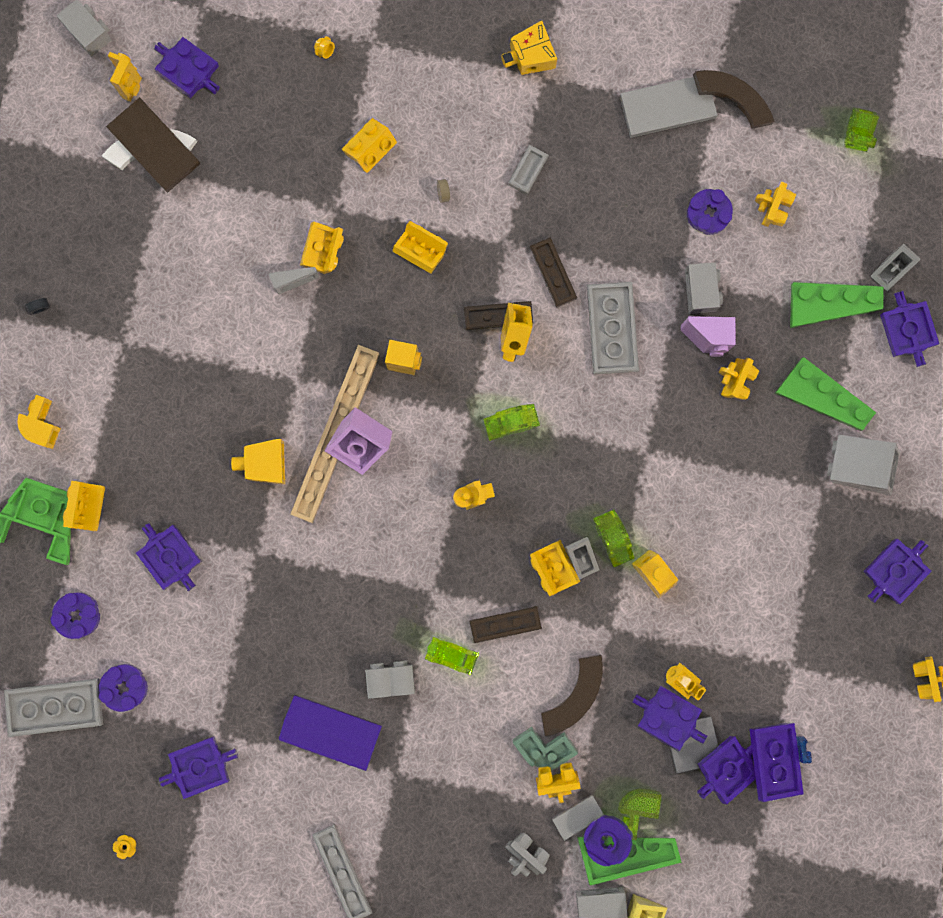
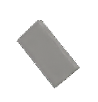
(528, 170)
(577, 817)

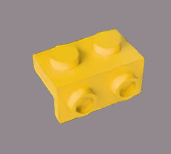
(125, 76)
(370, 145)
(322, 247)
(420, 247)
(83, 506)
(554, 568)

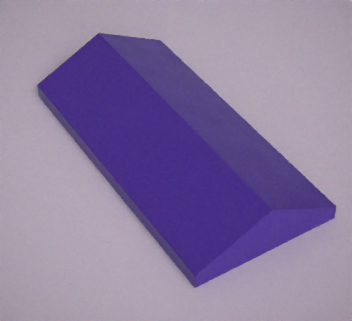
(330, 732)

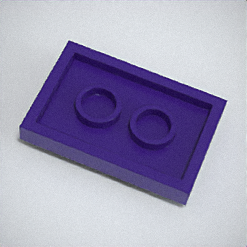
(776, 761)

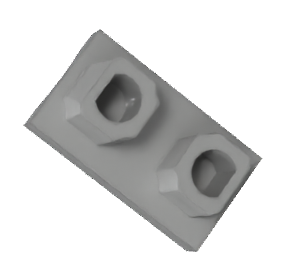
(534, 862)

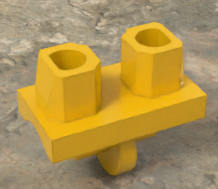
(780, 196)
(735, 377)
(473, 495)
(926, 668)
(685, 682)
(557, 784)

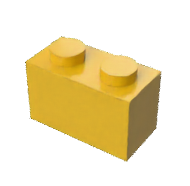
(403, 357)

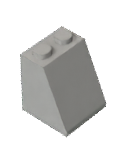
(864, 464)

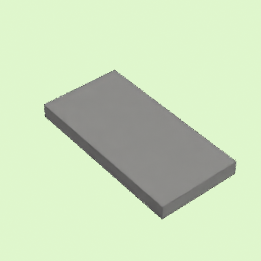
(666, 107)
(612, 328)
(53, 707)

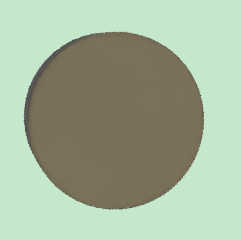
(443, 190)

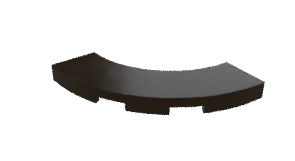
(747, 99)
(580, 699)

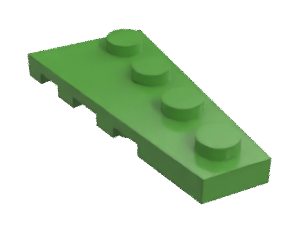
(824, 302)
(818, 391)
(644, 856)

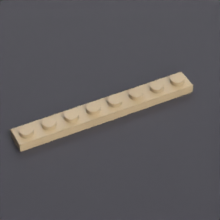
(322, 462)

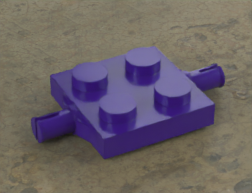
(186, 67)
(909, 329)
(168, 557)
(897, 571)
(669, 718)
(198, 767)
(727, 770)

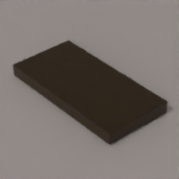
(153, 145)

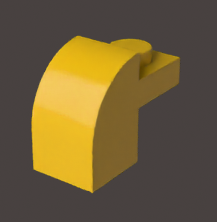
(33, 426)

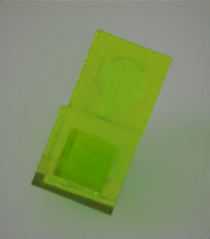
(861, 130)
(511, 421)
(614, 538)
(451, 655)
(639, 803)

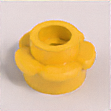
(324, 47)
(118, 846)

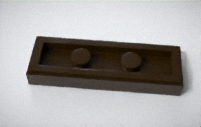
(553, 272)
(488, 315)
(505, 624)

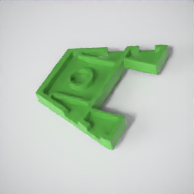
(43, 509)

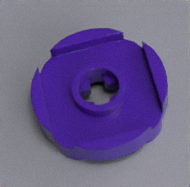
(715, 200)
(62, 618)
(134, 681)
(620, 834)

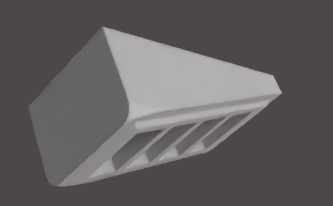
(290, 279)

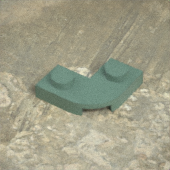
(542, 755)

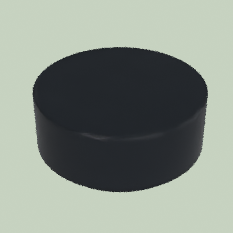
(37, 306)

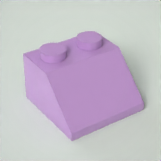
(711, 334)
(359, 441)

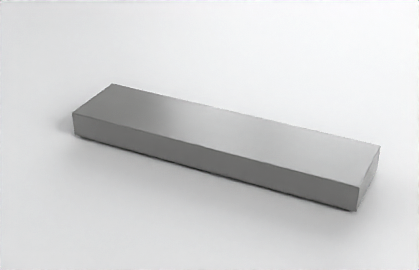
(342, 872)

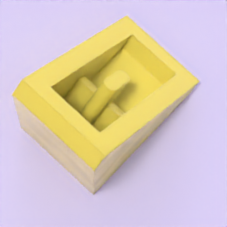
(644, 908)

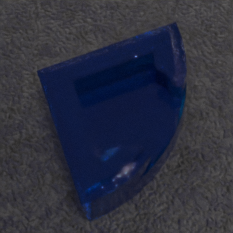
(804, 755)

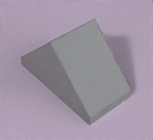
(895, 267)
(582, 557)

